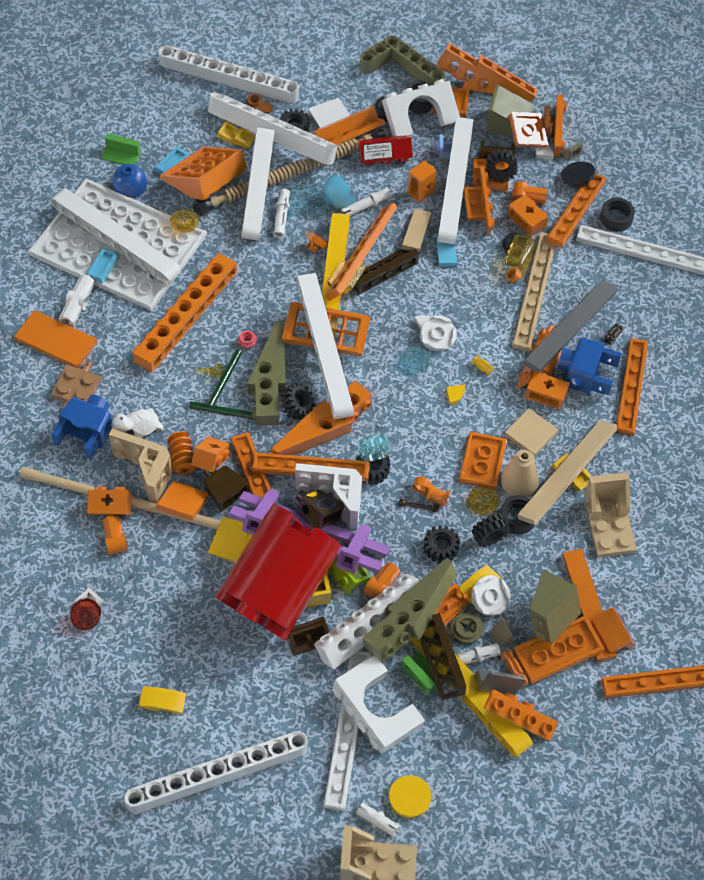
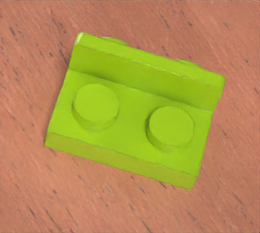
(347, 579)

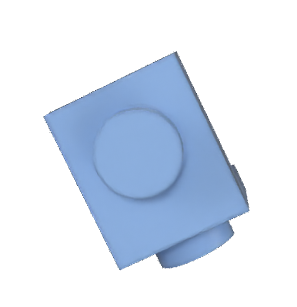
(444, 148)

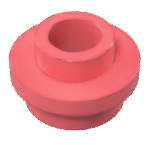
(247, 335)

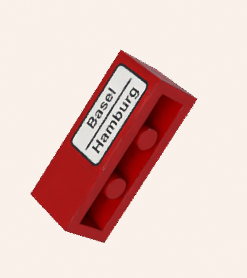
(385, 149)

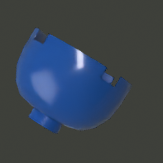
(129, 180)

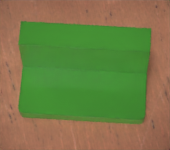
(121, 150)
(419, 671)

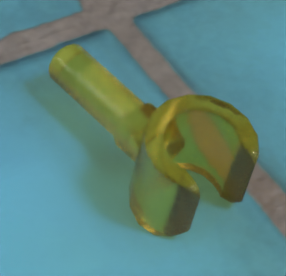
(218, 366)

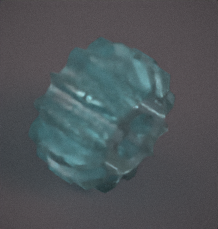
(374, 447)

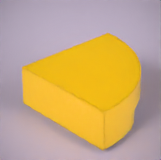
(455, 393)

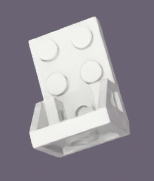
(343, 482)

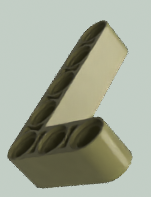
(402, 54)

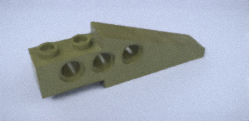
(273, 364)
(411, 612)

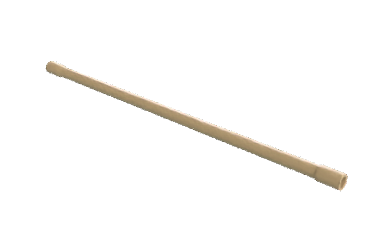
(37, 476)

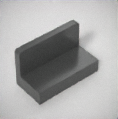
(498, 681)

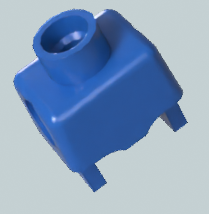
(584, 364)
(85, 421)

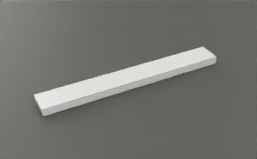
(641, 249)
(343, 750)

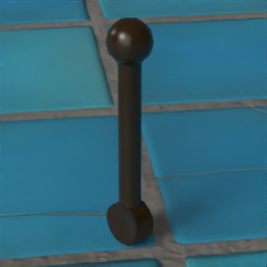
(434, 508)

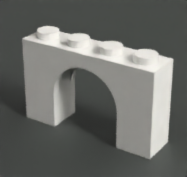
(438, 94)
(383, 732)

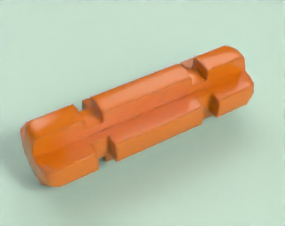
(512, 664)

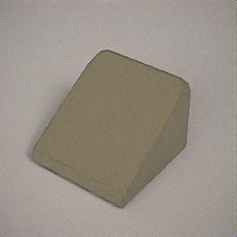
(573, 152)
(502, 634)

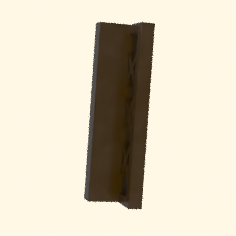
(386, 271)
(450, 660)

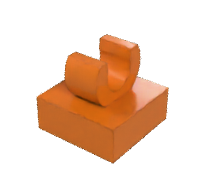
(315, 242)

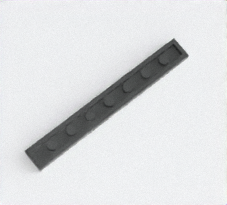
(570, 326)

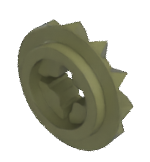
(466, 620)

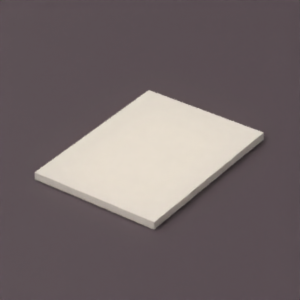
(75, 249)

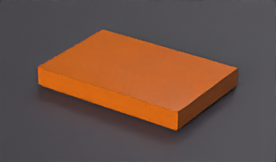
(482, 460)

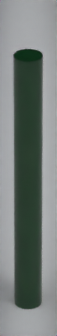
(225, 377)
(221, 410)

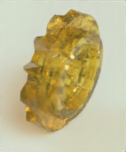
(190, 223)
(483, 507)

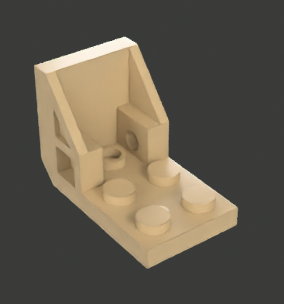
(151, 457)
(607, 513)
(373, 860)

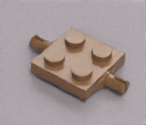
(76, 383)

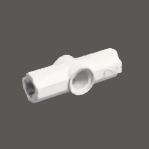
(77, 300)

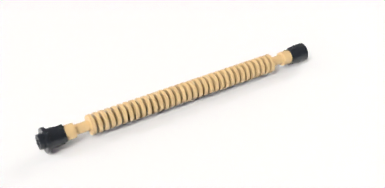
(284, 173)

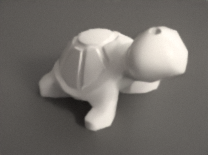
(140, 421)

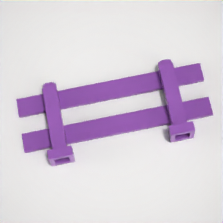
(348, 558)

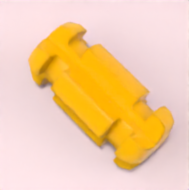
(482, 365)

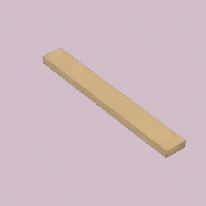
(534, 294)
(567, 472)

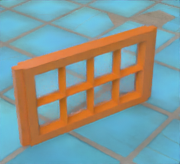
(347, 328)

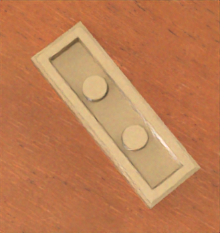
(416, 230)

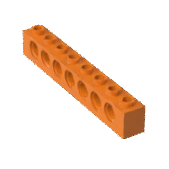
(176, 322)

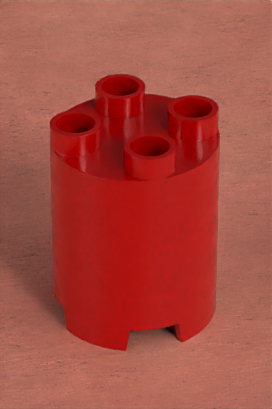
(278, 571)

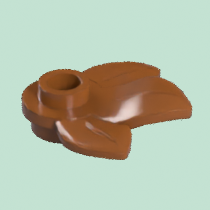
(257, 103)
(548, 122)

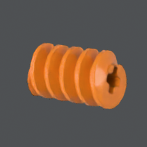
(181, 452)

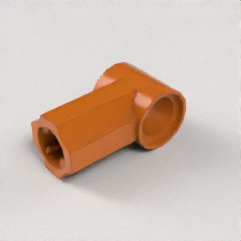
(521, 188)
(115, 538)
(383, 579)

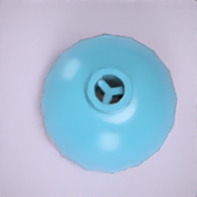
(337, 192)

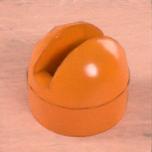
(513, 275)

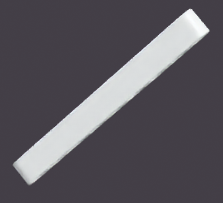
(229, 74)
(284, 133)
(455, 181)
(116, 236)
(325, 346)
(210, 780)

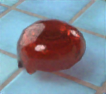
(85, 614)

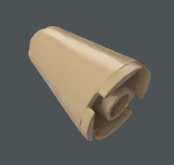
(520, 475)

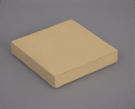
(531, 432)

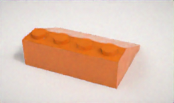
(206, 171)

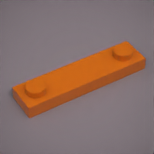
(560, 107)

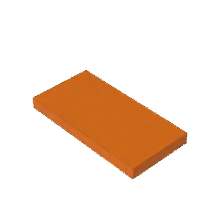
(56, 339)
(572, 647)

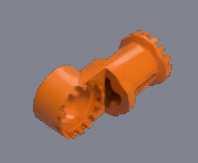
(436, 495)

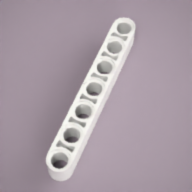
(257, 184)

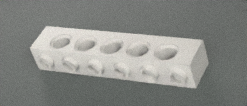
(347, 636)

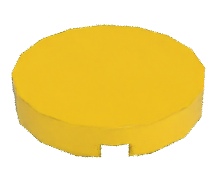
(410, 796)

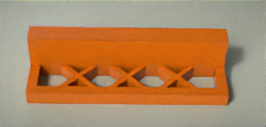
(350, 126)

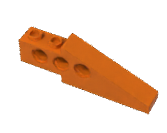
(482, 69)
(311, 430)

